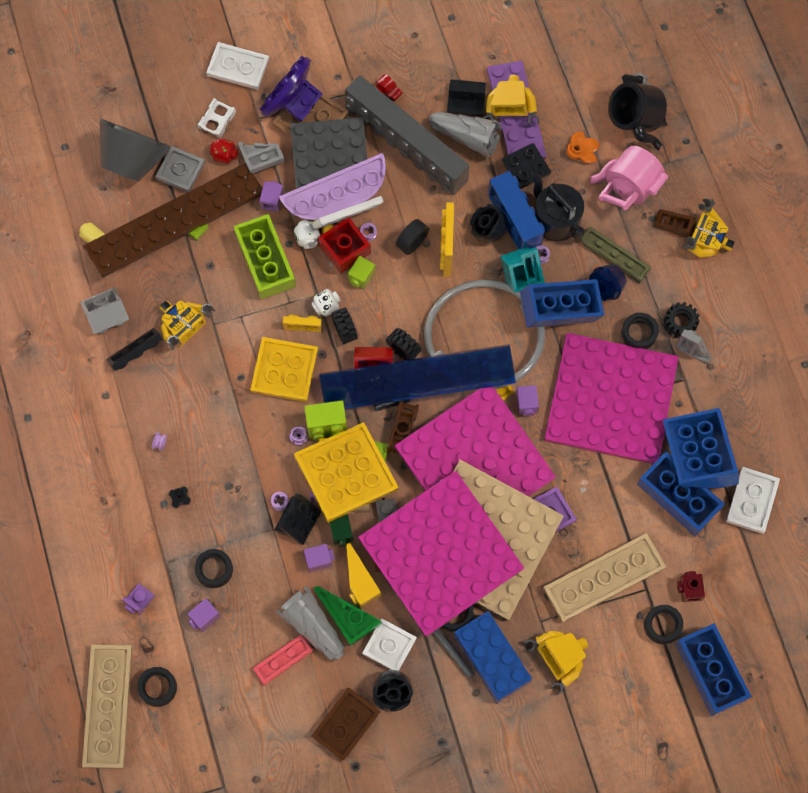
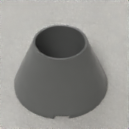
(128, 151)

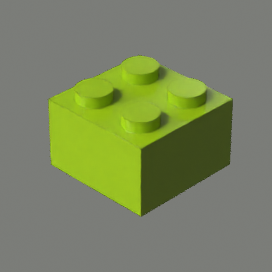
(325, 419)

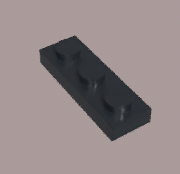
(134, 349)

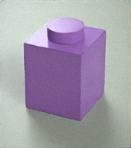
(270, 196)
(527, 400)
(318, 557)
(203, 615)

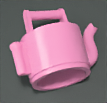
(632, 177)

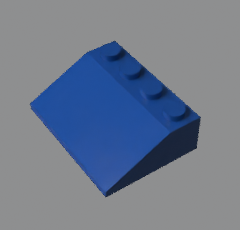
(701, 450)

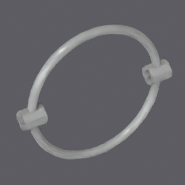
(476, 284)

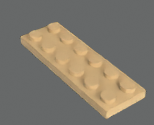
(604, 577)
(107, 706)

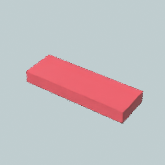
(282, 659)

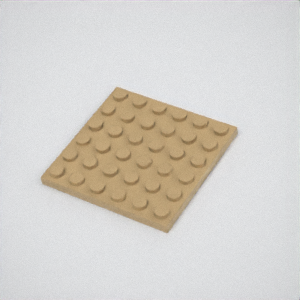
(523, 525)

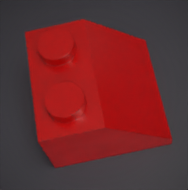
(372, 356)

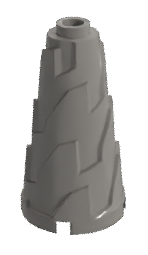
(475, 132)
(310, 621)

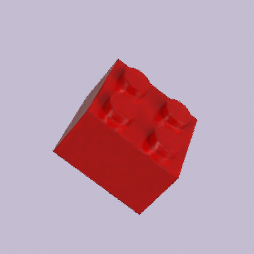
(344, 245)

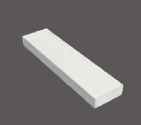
(348, 212)

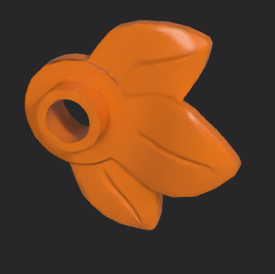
(582, 148)

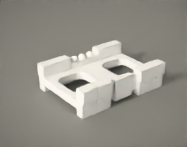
(222, 120)

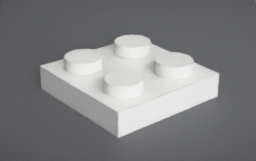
(389, 645)

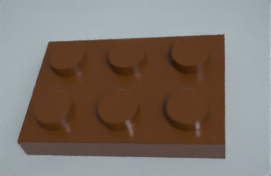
(345, 724)

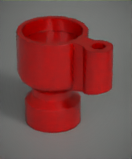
(388, 87)

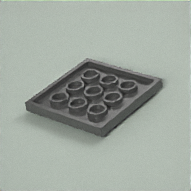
(326, 147)

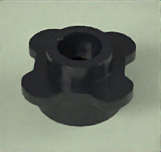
(179, 492)

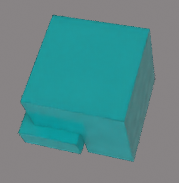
(522, 268)

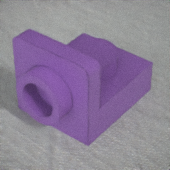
(138, 599)

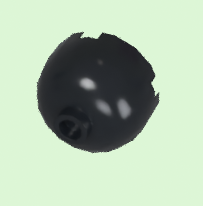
(488, 223)
(392, 690)

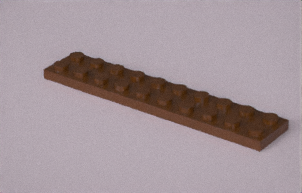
(173, 220)

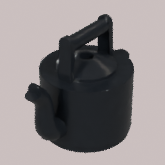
(638, 109)
(558, 221)

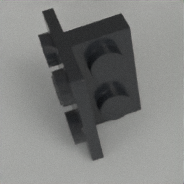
(466, 97)
(524, 162)
(298, 519)

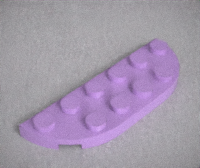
(337, 190)

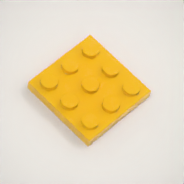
(447, 239)
(284, 369)

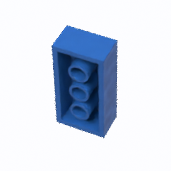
(521, 218)
(561, 303)
(688, 505)
(492, 657)
(713, 670)

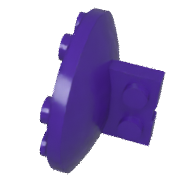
(293, 92)

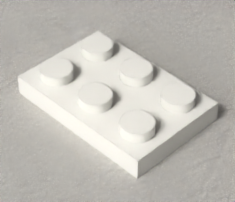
(238, 66)
(753, 500)

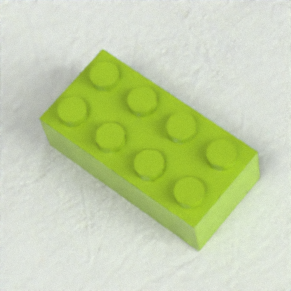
(264, 256)

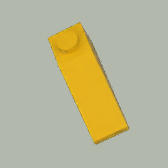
(362, 585)

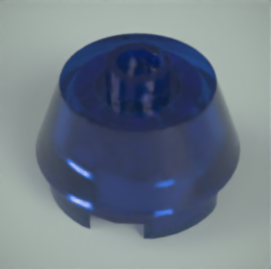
(610, 281)

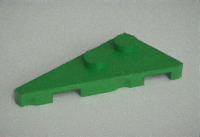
(350, 619)

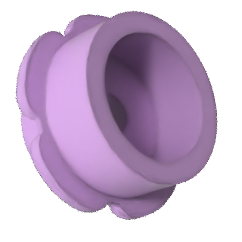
(298, 440)

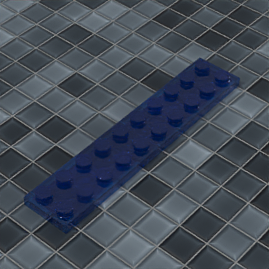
(419, 377)

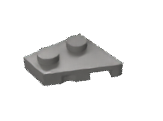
(694, 346)

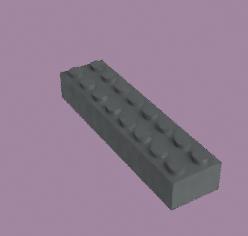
(407, 135)

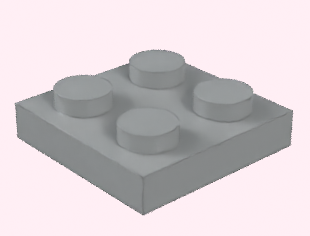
(180, 169)

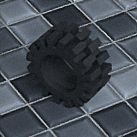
(681, 310)
(344, 325)
(403, 344)

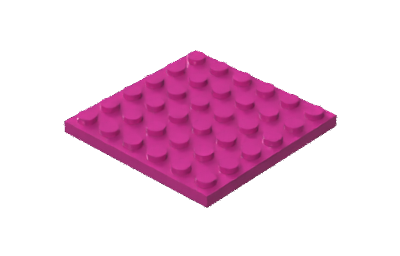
(611, 398)
(484, 436)
(441, 553)

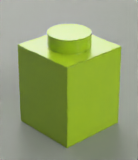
(361, 272)

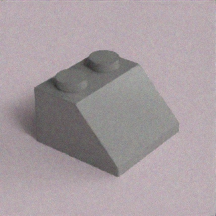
(104, 311)

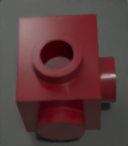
(691, 587)

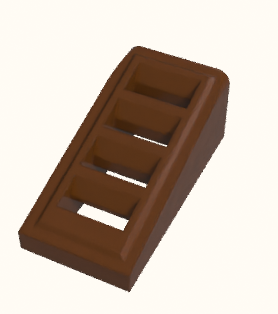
(684, 219)

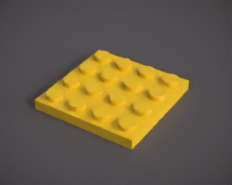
(346, 472)

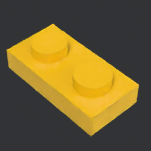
(297, 323)

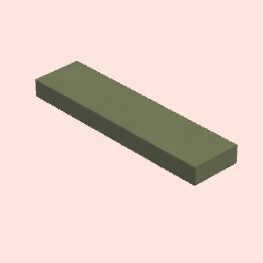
(615, 254)

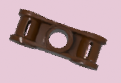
(405, 416)

